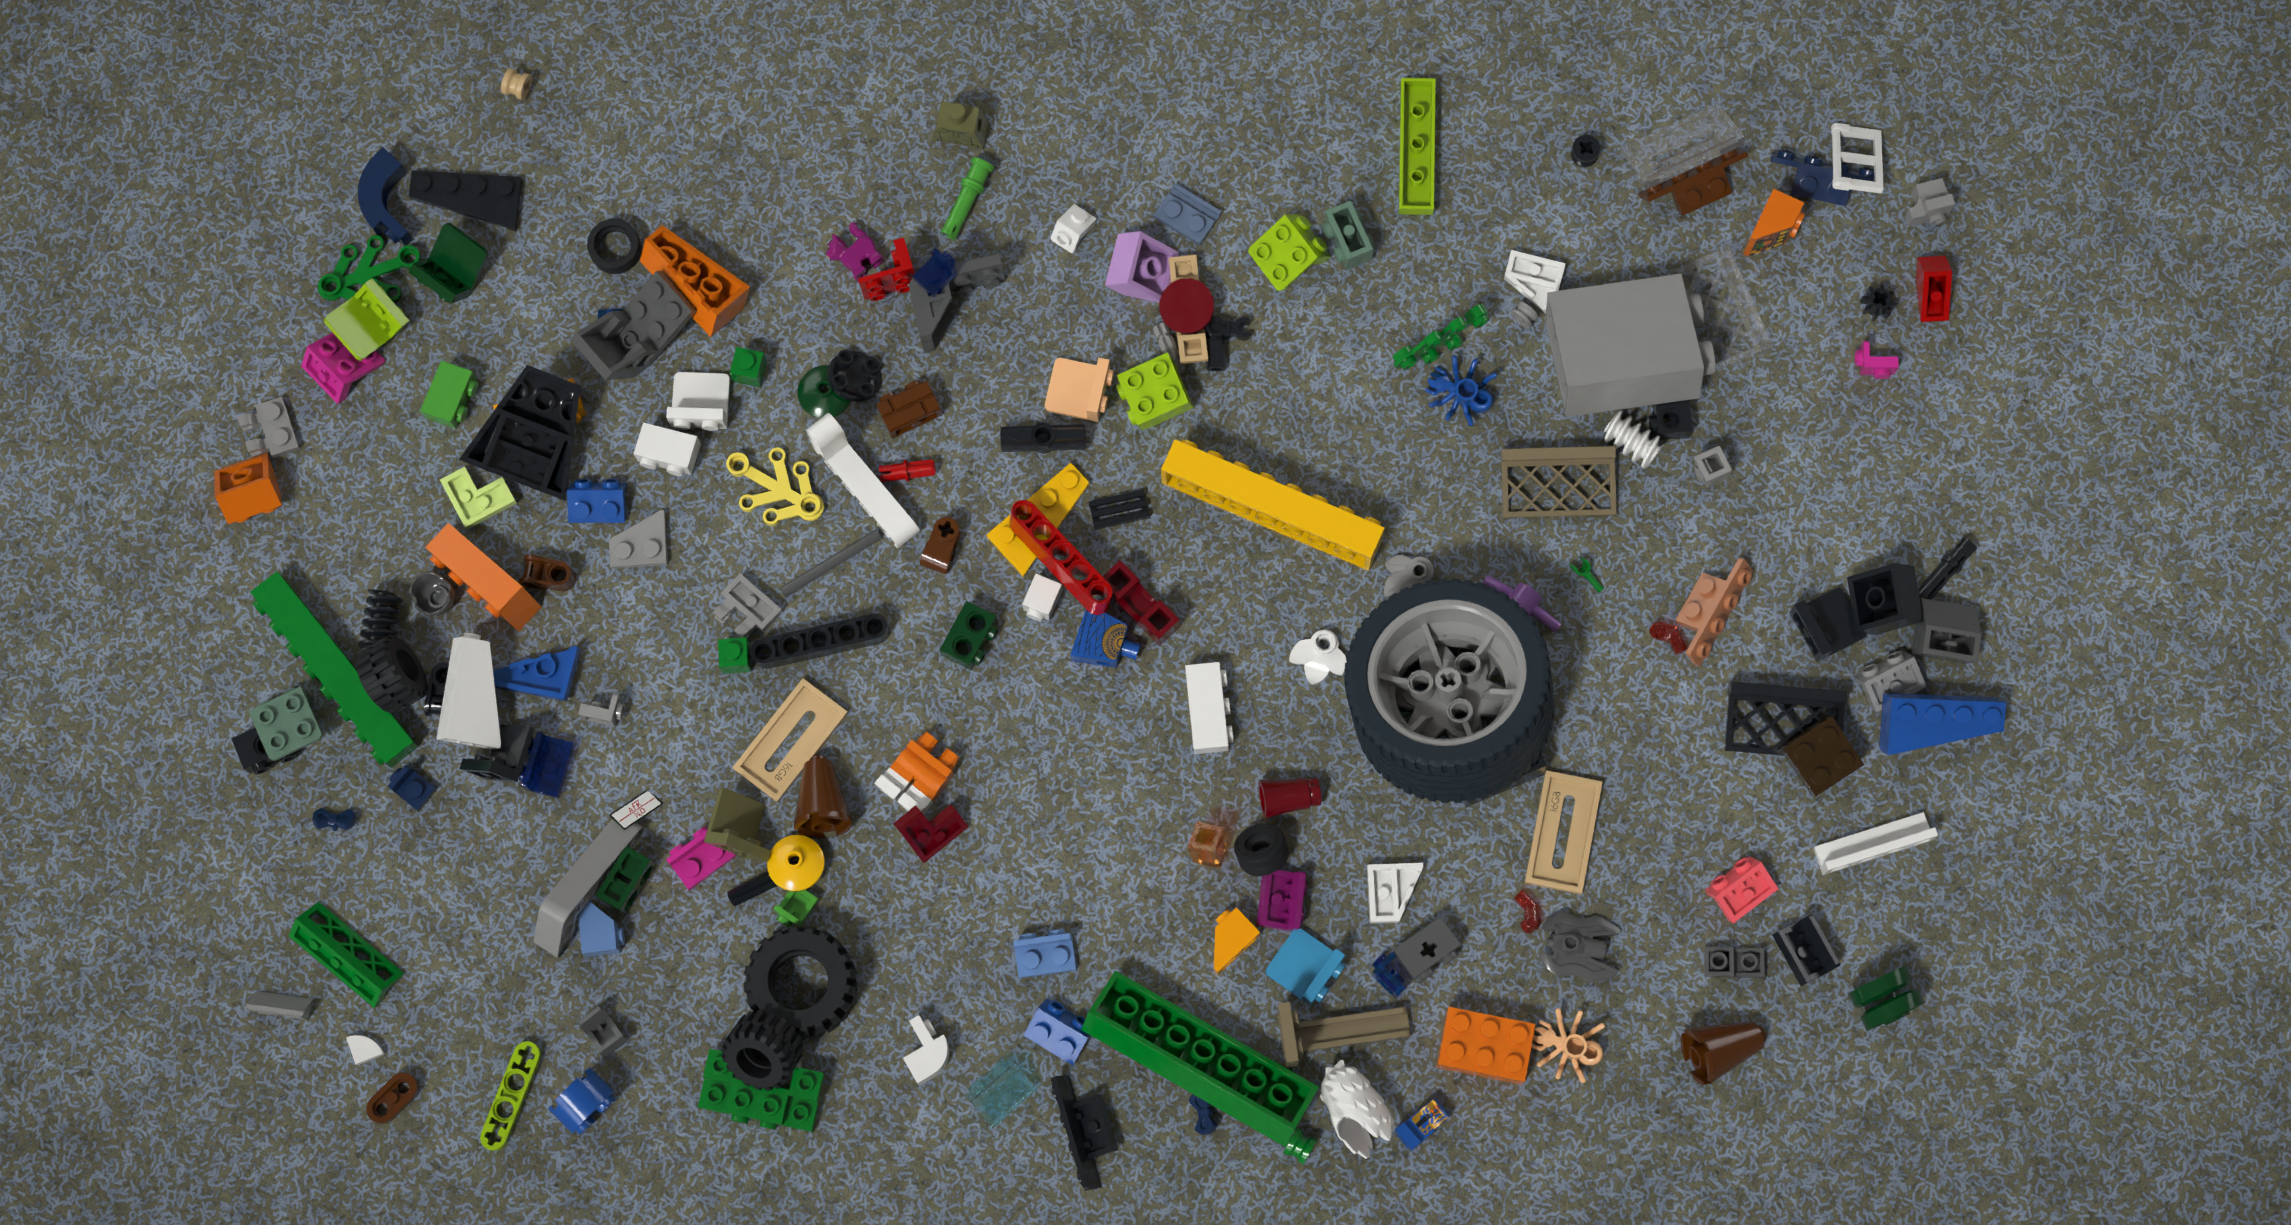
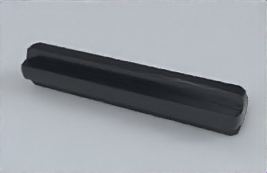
(753, 887)

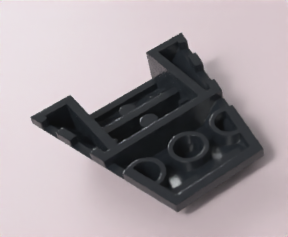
(530, 433)

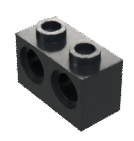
(1680, 412)

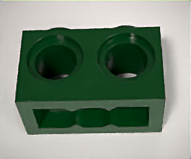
(963, 634)
(625, 880)

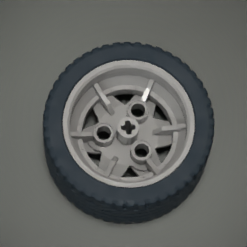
(1422, 625)

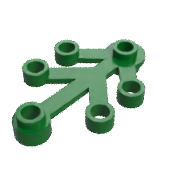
(365, 271)
(1449, 337)

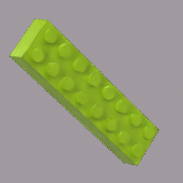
(1417, 146)

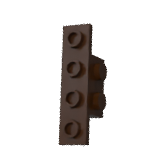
(1699, 185)

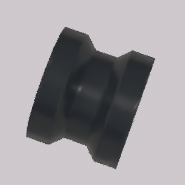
(1583, 157)

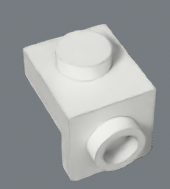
(1072, 227)

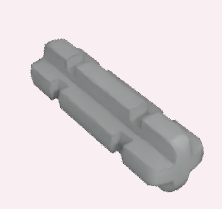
(1168, 344)

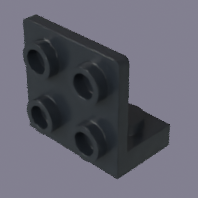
(1826, 624)
(508, 760)

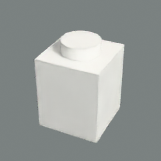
(1042, 598)

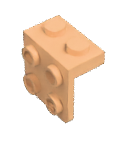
(1079, 388)

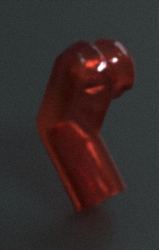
(1668, 633)
(1532, 912)

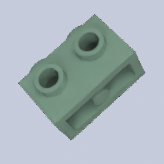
(1350, 239)

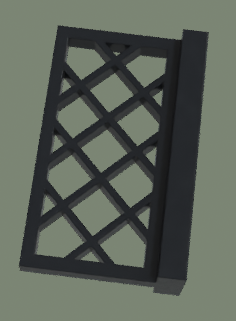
(1778, 695)

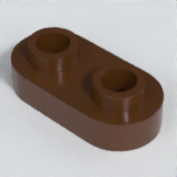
(393, 1098)

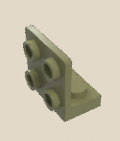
(736, 825)

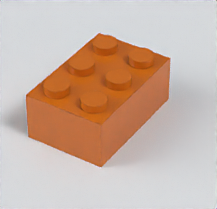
(1485, 1045)

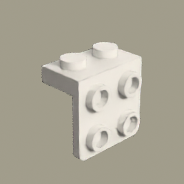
(699, 401)

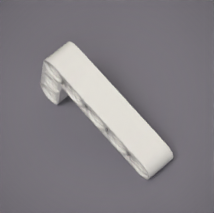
(830, 442)

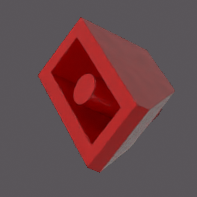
(1933, 288)

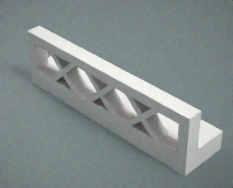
(1874, 843)

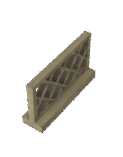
(1558, 457)

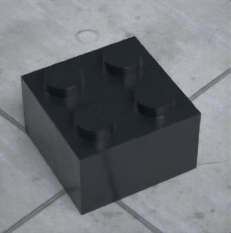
(1885, 599)

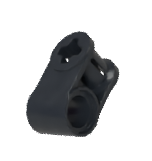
(436, 690)

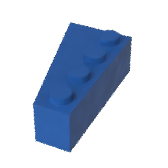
(1932, 720)

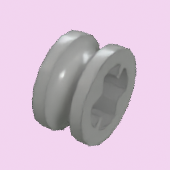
(1524, 315)

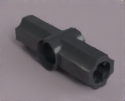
(1024, 438)

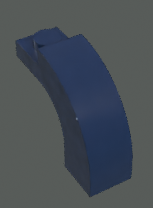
(373, 191)

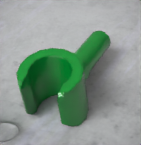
(1585, 571)

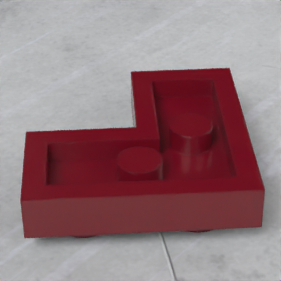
(930, 837)

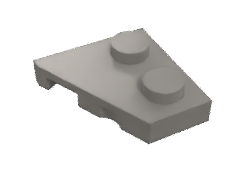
(641, 544)

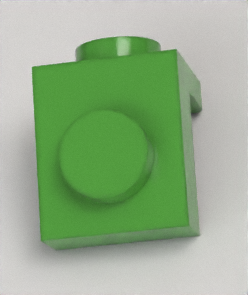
(795, 908)

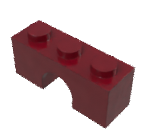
(1148, 613)

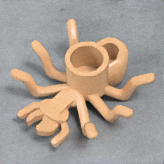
(1573, 1046)

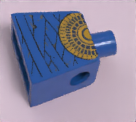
(1103, 641)

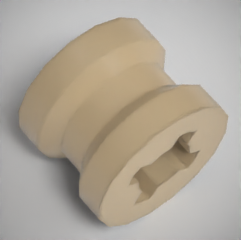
(516, 84)

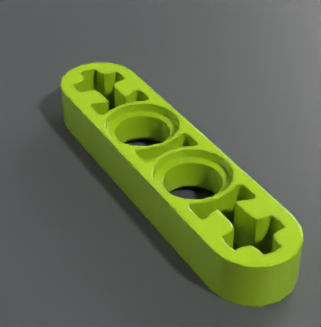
(506, 1094)

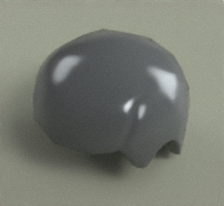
(423, 589)

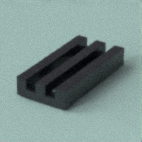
(1118, 509)

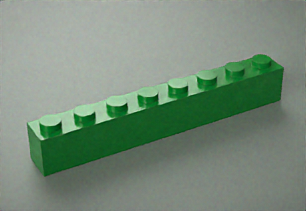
(332, 668)

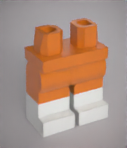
(919, 770)

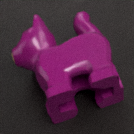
(856, 255)

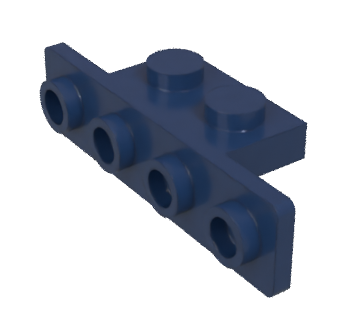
(1815, 178)

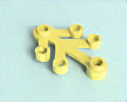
(778, 489)

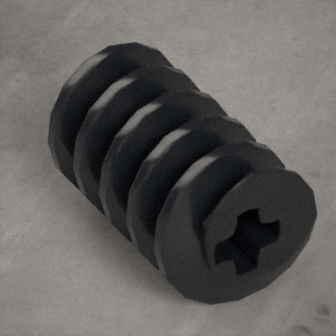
(380, 616)

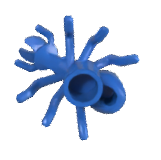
(1465, 391)

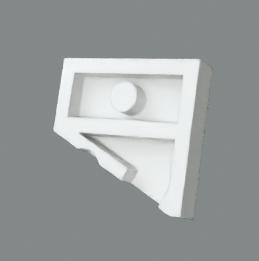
(1534, 276)
(1390, 890)

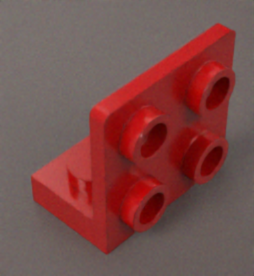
(895, 279)

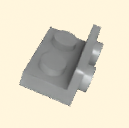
(1894, 675)

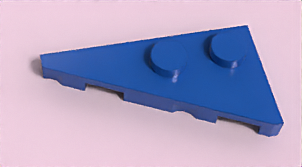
(544, 677)

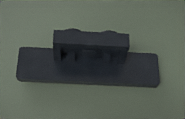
(1086, 1128)

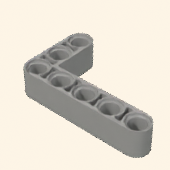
(579, 884)

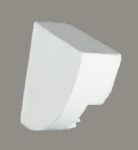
(363, 1049)

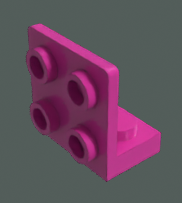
(336, 367)

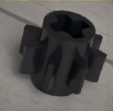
(1878, 309)

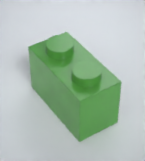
(449, 395)

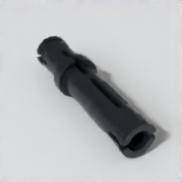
(1949, 566)

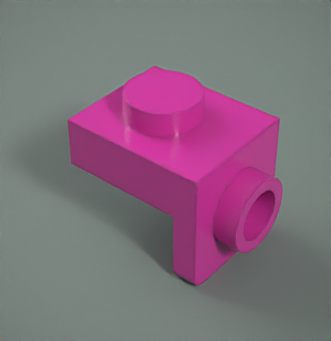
(1872, 365)

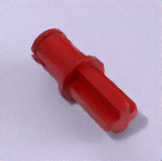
(907, 470)

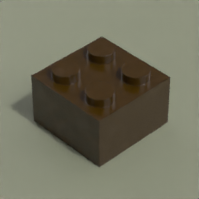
(1821, 755)

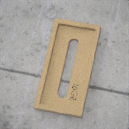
(798, 703)
(1540, 868)

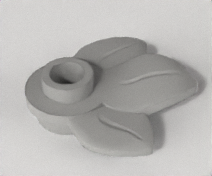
(1404, 573)

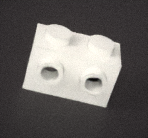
(666, 449)

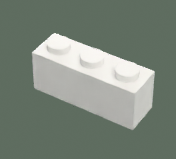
(1208, 707)

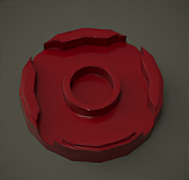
(1187, 306)

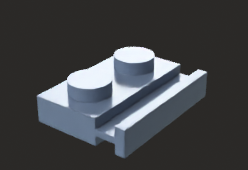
(1187, 214)

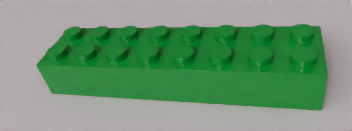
(1199, 1058)

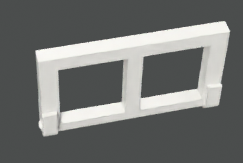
(1844, 183)

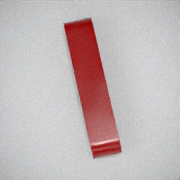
(1058, 545)

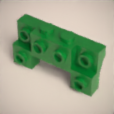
(780, 1106)

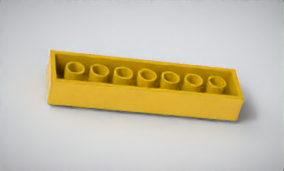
(1272, 504)

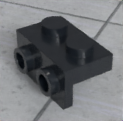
(1806, 950)

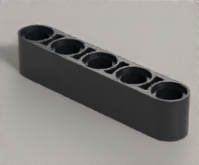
(807, 636)

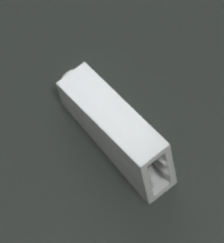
(469, 697)

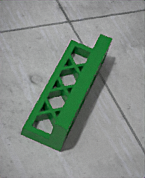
(339, 956)

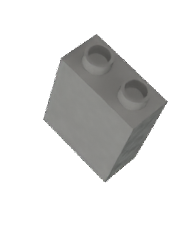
(1627, 344)

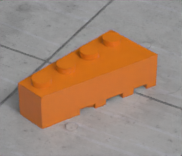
(482, 576)

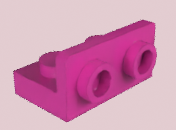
(697, 859)

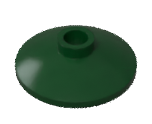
(818, 403)

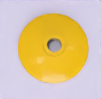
(805, 872)

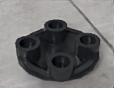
(854, 376)

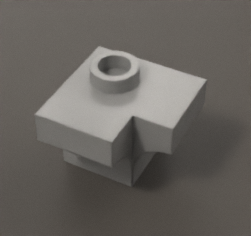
(1931, 203)

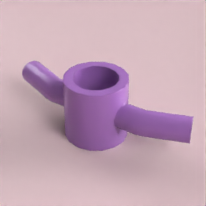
(1527, 598)

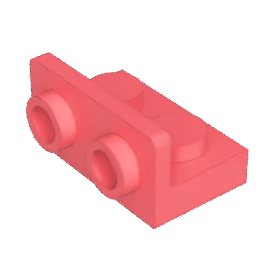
(1741, 888)

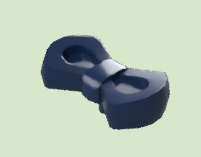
(344, 820)
(1206, 1123)

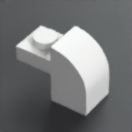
(932, 1057)

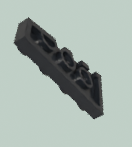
(479, 196)

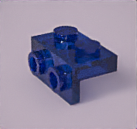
(546, 765)

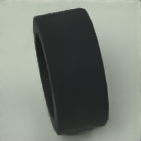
(619, 266)

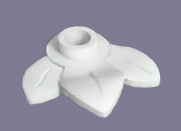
(1316, 660)

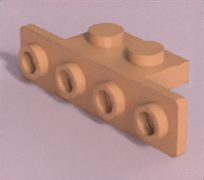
(1710, 607)

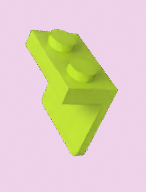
(1288, 250)
(366, 320)

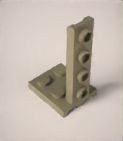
(1337, 1031)

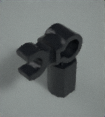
(1216, 347)

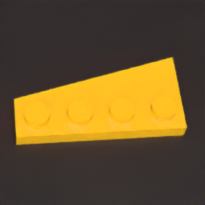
(1055, 502)

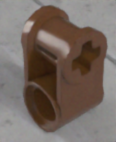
(941, 549)
(542, 573)

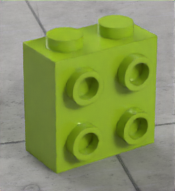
(1154, 392)

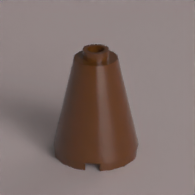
(821, 801)
(1720, 1048)

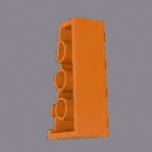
(704, 283)

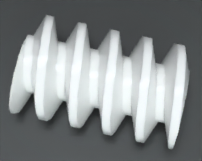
(1632, 439)

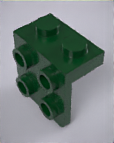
(452, 265)

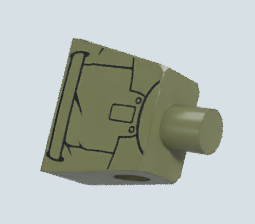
(960, 125)

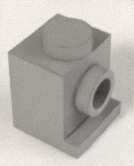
(1712, 467)

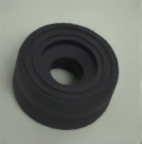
(1265, 861)

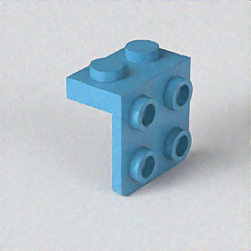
(1305, 966)

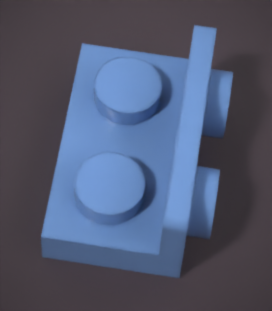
(1044, 954)

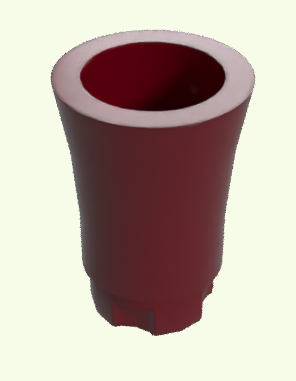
(1288, 795)

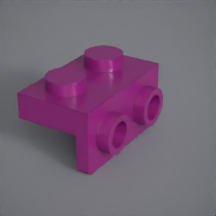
(1282, 900)

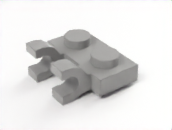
(277, 428)
(751, 603)

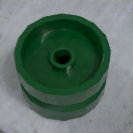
(1886, 998)

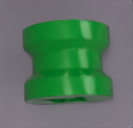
(1300, 1146)

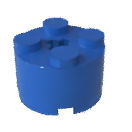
(582, 1101)

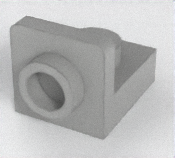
(597, 712)

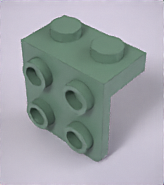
(286, 723)

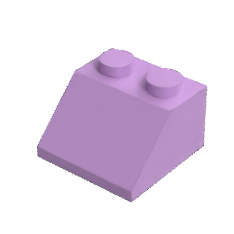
(1140, 266)

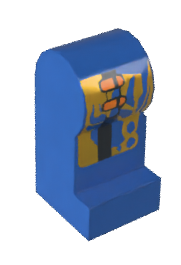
(1422, 1124)

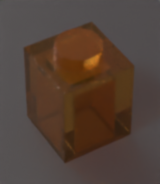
(1208, 845)

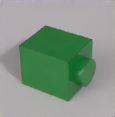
(748, 367)
(734, 655)

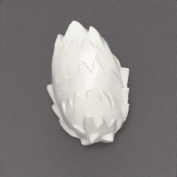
(1355, 1108)

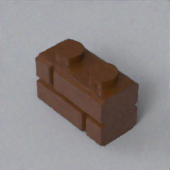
(908, 408)

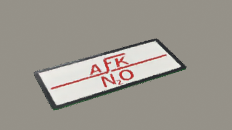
(635, 809)

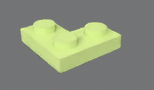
(476, 504)

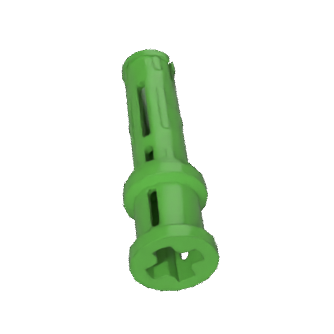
(971, 187)

